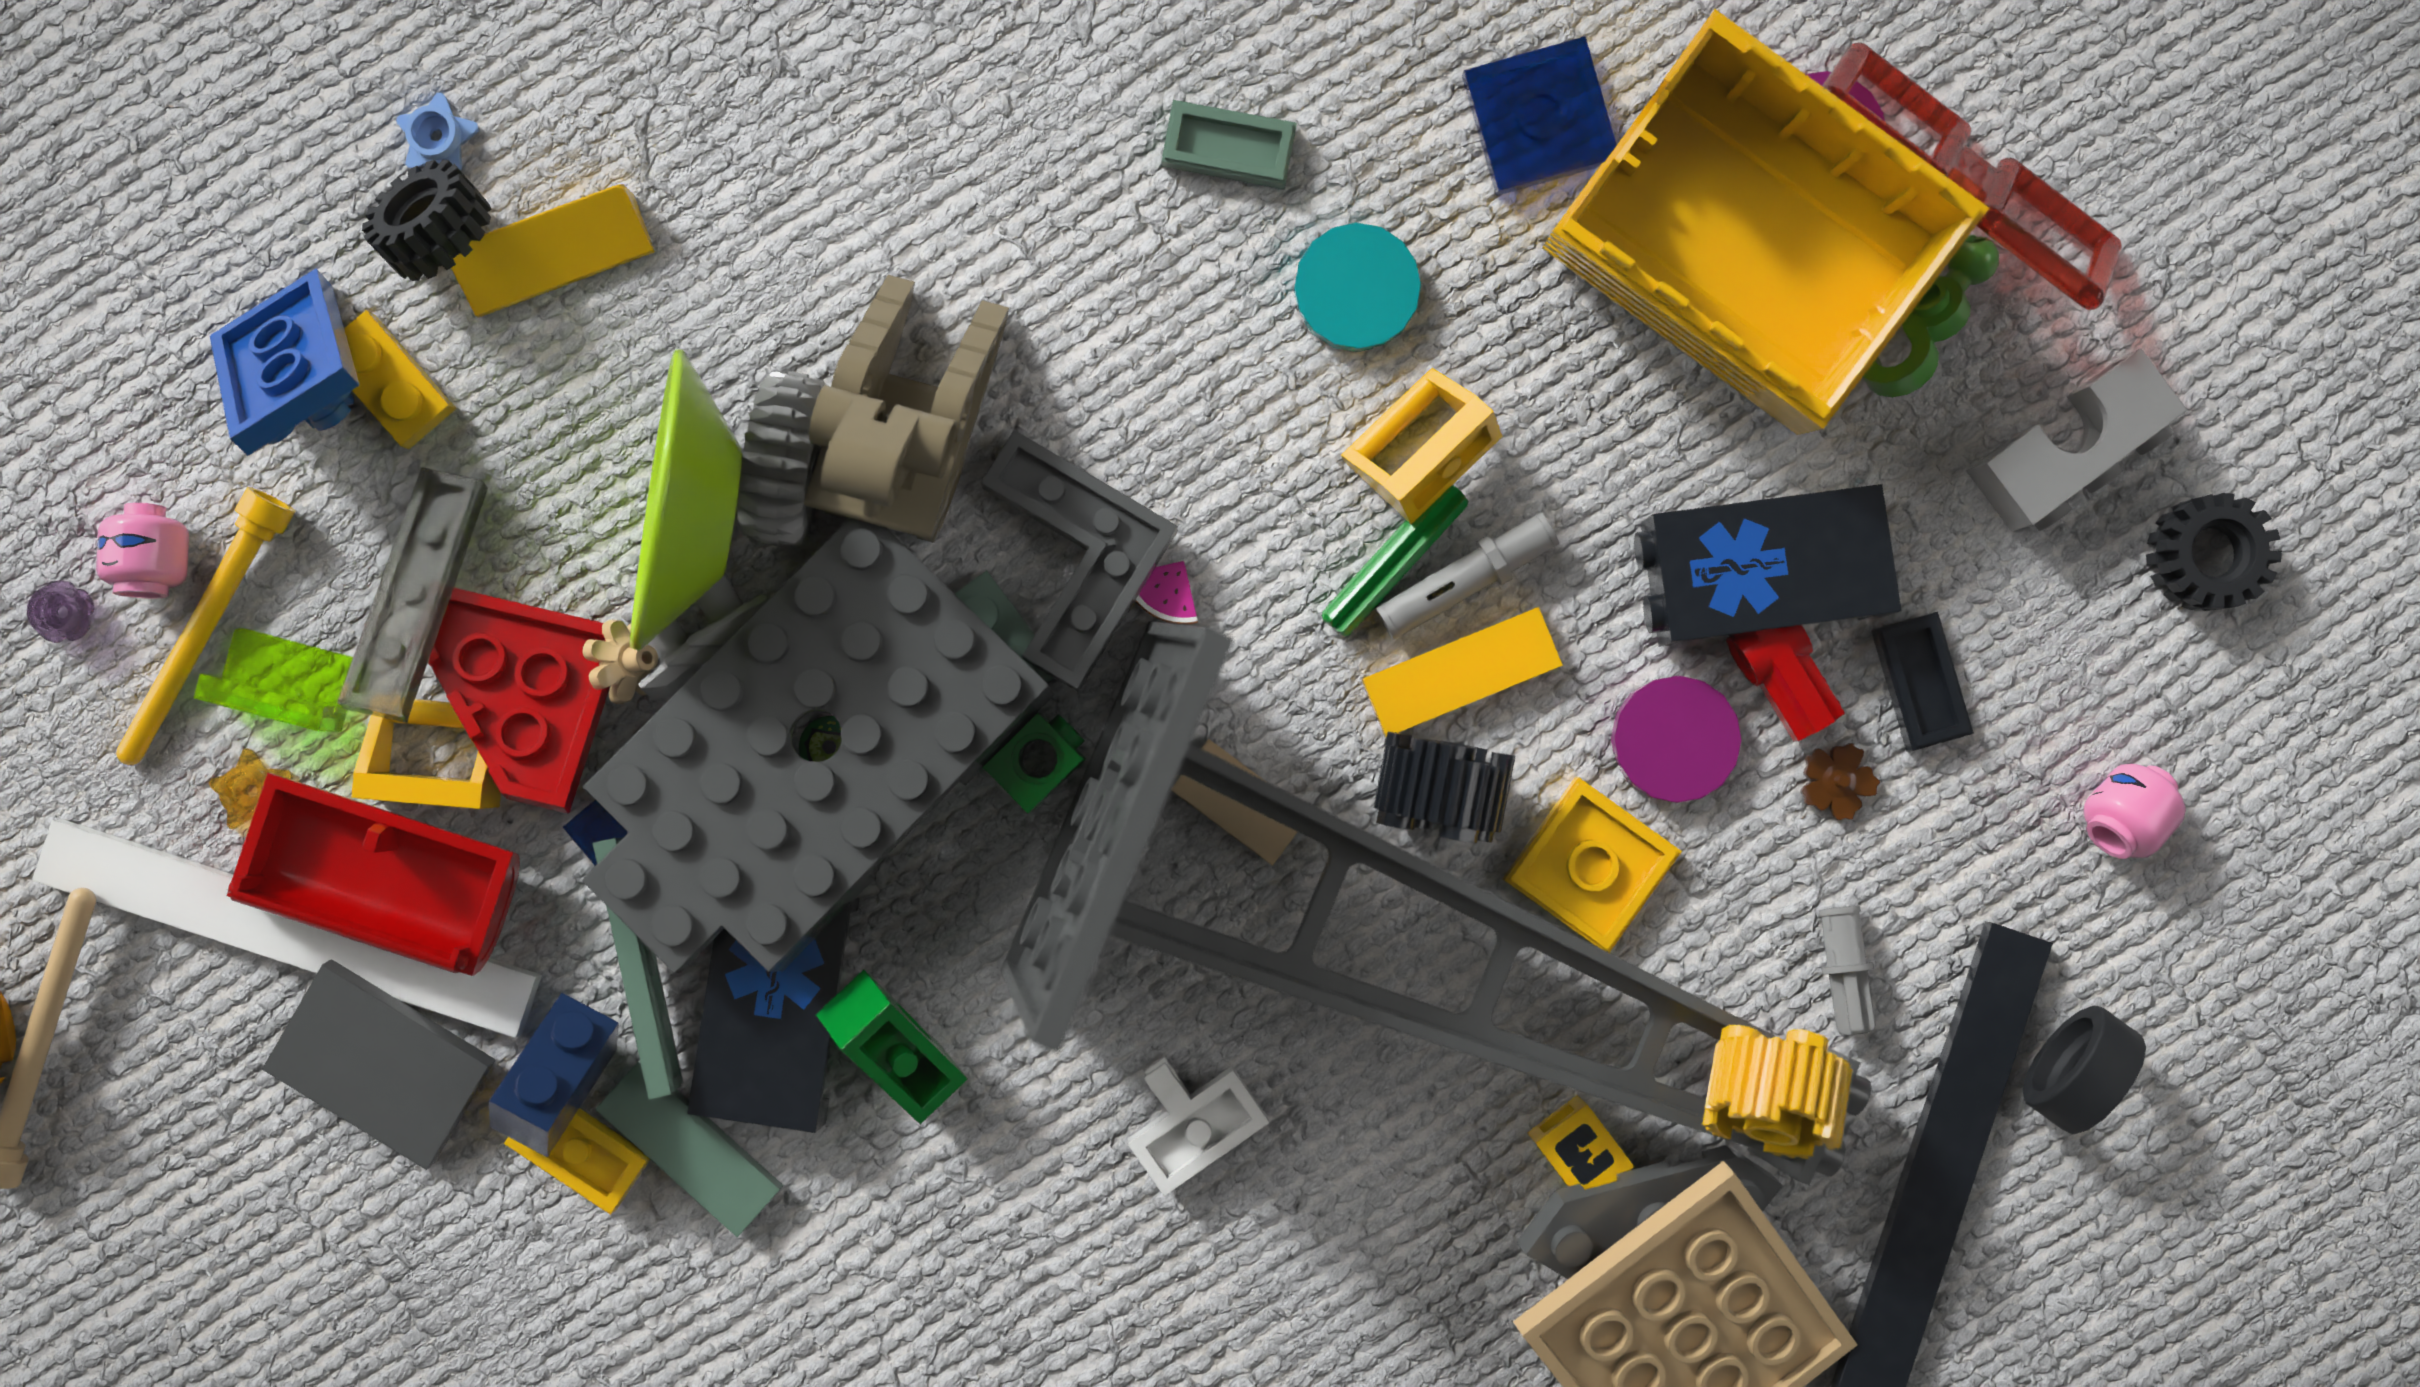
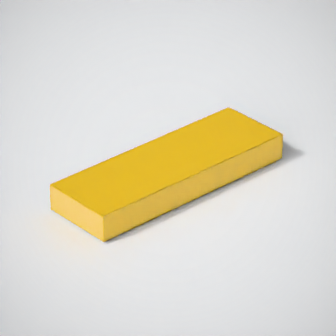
(1462, 672)

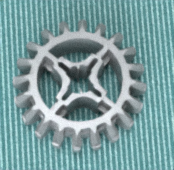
(779, 460)

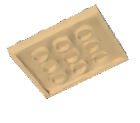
(1690, 1302)

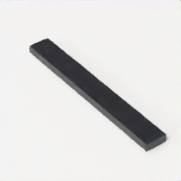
(1943, 1158)

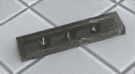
(413, 595)

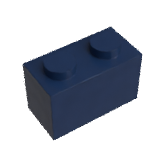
(553, 1074)

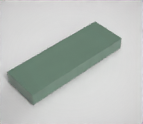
(691, 1151)

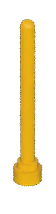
(258, 521)

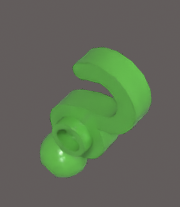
(1936, 318)

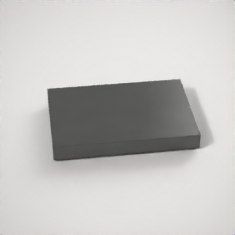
(378, 1064)

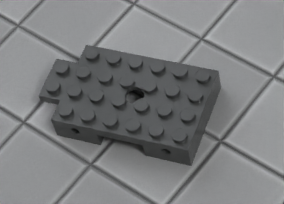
(749, 831)

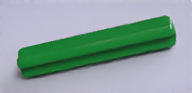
(1392, 563)

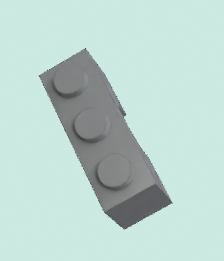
(2121, 411)

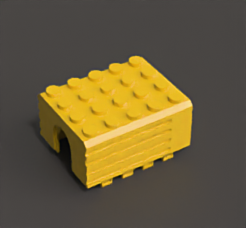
(1764, 227)

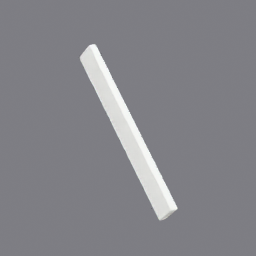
(196, 901)

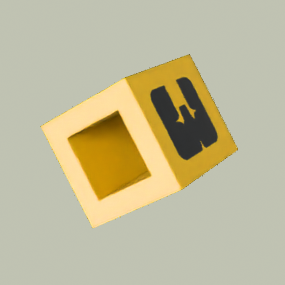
(1580, 1146)

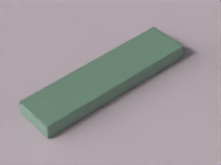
(645, 1002)

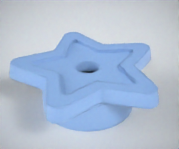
(429, 118)

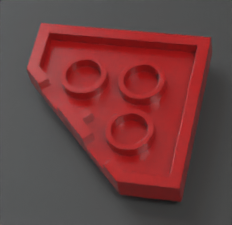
(521, 692)

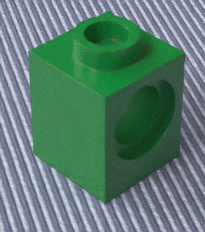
(1010, 773)

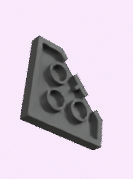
(1584, 1223)

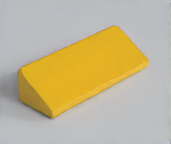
(552, 250)

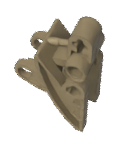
(892, 441)

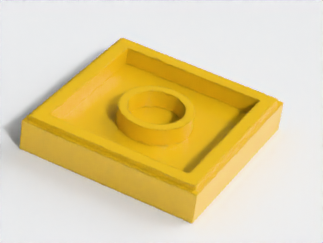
(1592, 865)

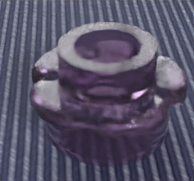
(44, 609)

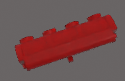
(374, 876)

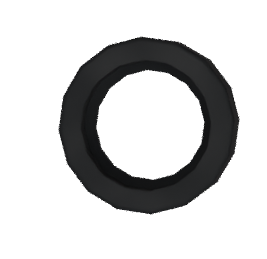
(2084, 1070)

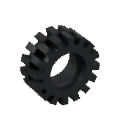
(426, 220)
(2249, 545)

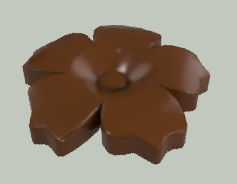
(1838, 780)

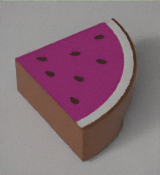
(1169, 595)

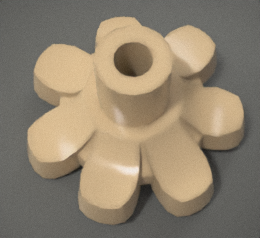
(618, 662)

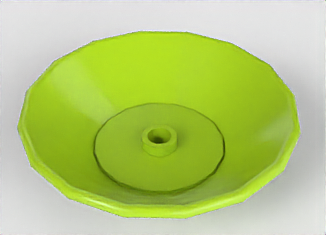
(687, 504)

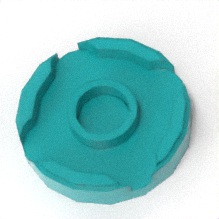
(1357, 287)

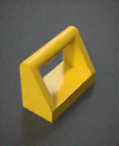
(1440, 459)
(375, 782)

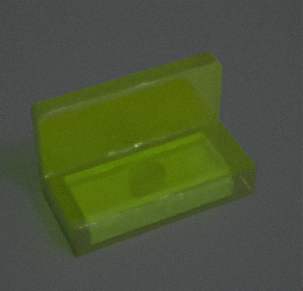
(279, 681)

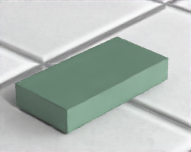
(1228, 144)

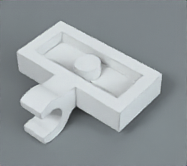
(1195, 1126)

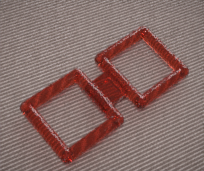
(1985, 182)

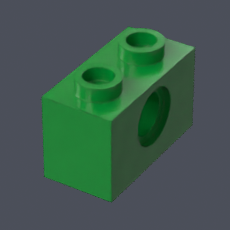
(891, 1047)

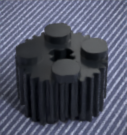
(1443, 786)

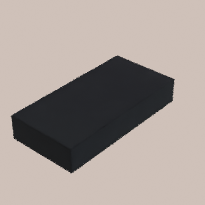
(1922, 681)

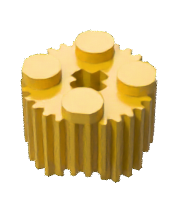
(1778, 1091)

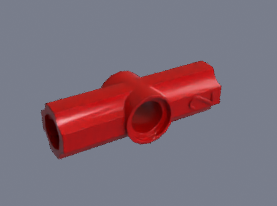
(1788, 677)

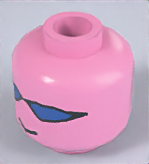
(142, 552)
(2134, 811)

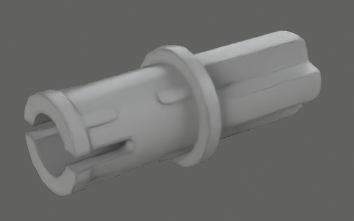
(1848, 970)

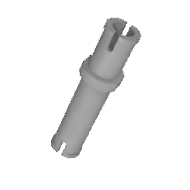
(1489, 563)

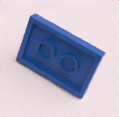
(285, 365)

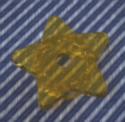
(235, 783)

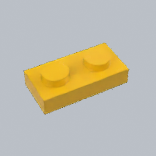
(394, 383)
(590, 1161)

